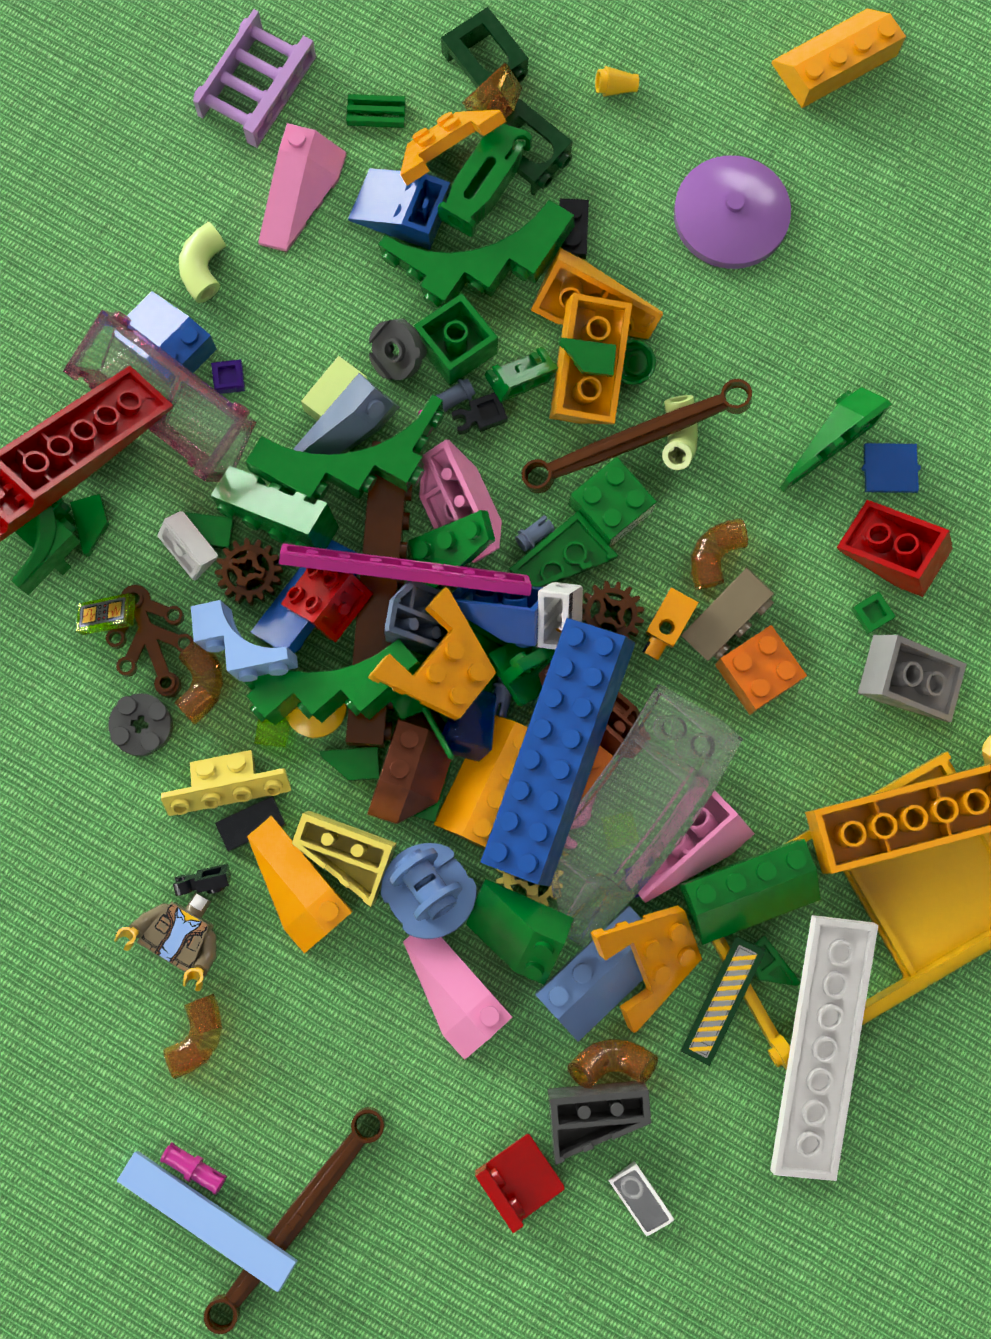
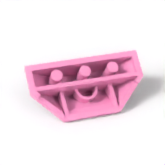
(454, 490)

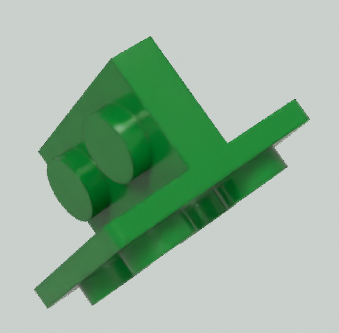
(520, 669)

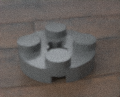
(410, 347)
(129, 710)

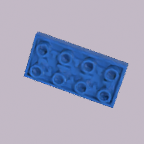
(282, 627)

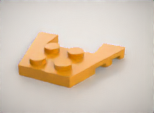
(448, 132)
(451, 673)
(664, 955)

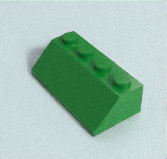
(752, 890)

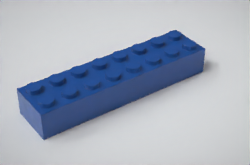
(558, 752)

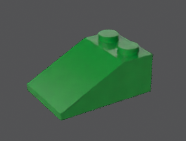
(519, 930)

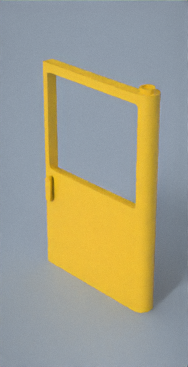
(927, 910)

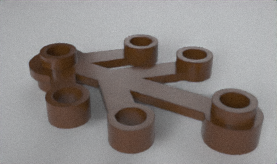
(148, 635)

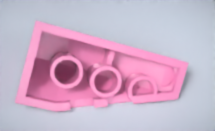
(301, 179)
(710, 839)
(458, 998)

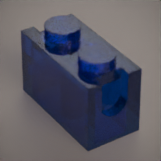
(473, 732)

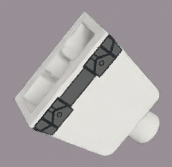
(556, 604)

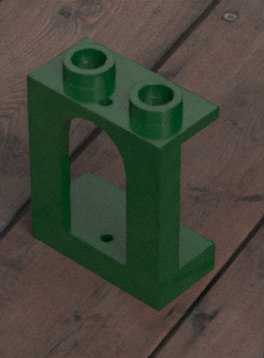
(458, 41)
(540, 174)

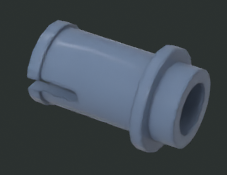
(456, 394)
(533, 534)
(502, 697)

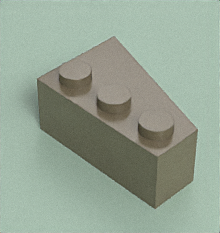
(729, 615)

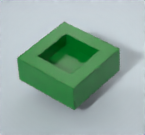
(873, 612)

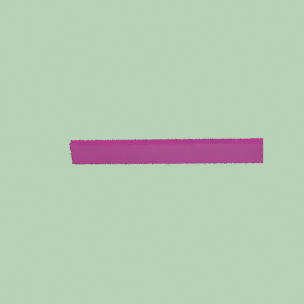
(405, 569)

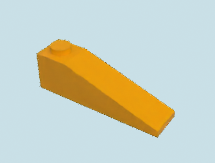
(574, 275)
(298, 890)

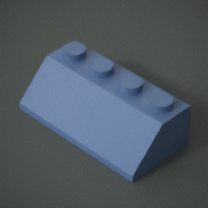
(590, 985)

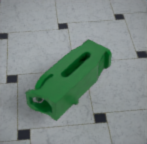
(484, 178)

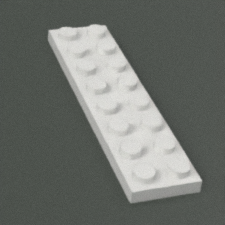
(824, 1048)

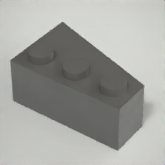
(594, 1115)

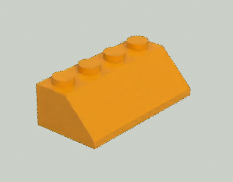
(839, 55)
(583, 396)
(480, 786)

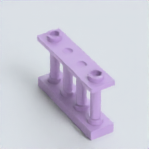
(269, 101)

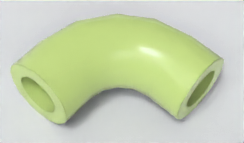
(195, 259)
(682, 444)

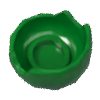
(638, 362)

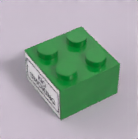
(612, 501)

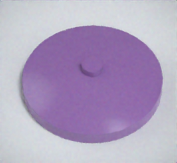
(732, 212)

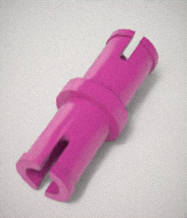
(193, 1168)

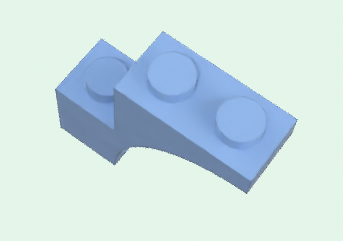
(216, 631)

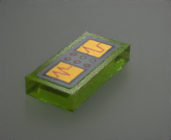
(105, 614)

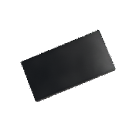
(239, 825)

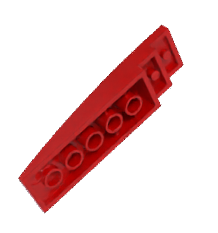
(74, 445)

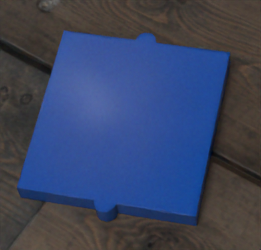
(891, 468)

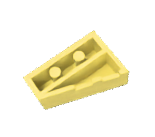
(345, 852)

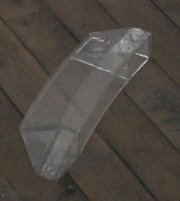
(640, 808)

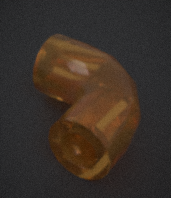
(710, 550)
(205, 684)
(201, 1040)
(612, 1056)

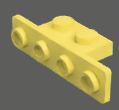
(224, 782)

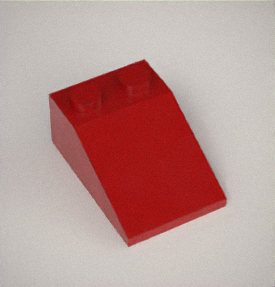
(897, 546)

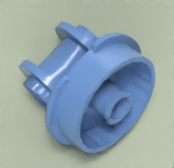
(428, 891)

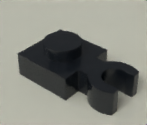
(485, 413)
(209, 880)

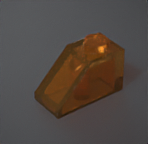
(496, 93)

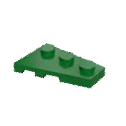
(454, 542)
(565, 553)

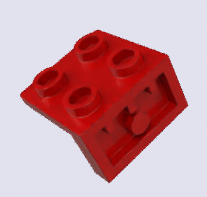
(327, 600)
(519, 1181)

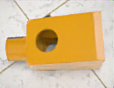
(675, 610)

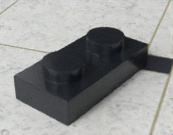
(577, 239)

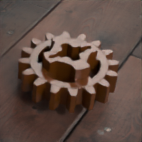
(237, 566)
(621, 607)

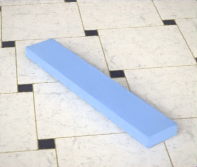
(207, 1221)

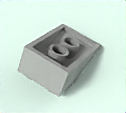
(912, 677)

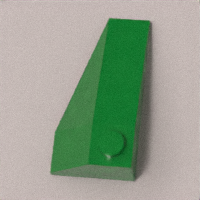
(848, 421)

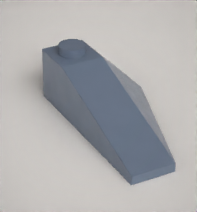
(349, 420)

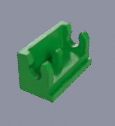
(521, 375)

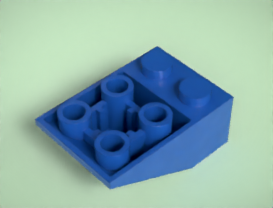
(400, 209)

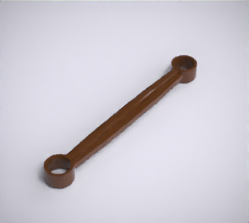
(637, 436)
(298, 1215)

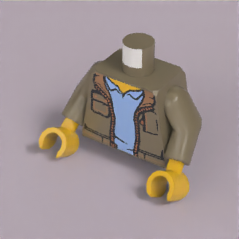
(177, 936)

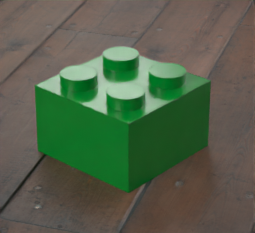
(457, 339)

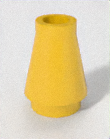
(614, 81)

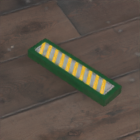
(723, 1000)

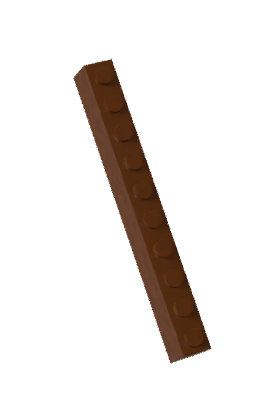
(382, 537)

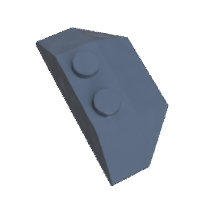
(410, 621)

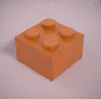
(760, 669)

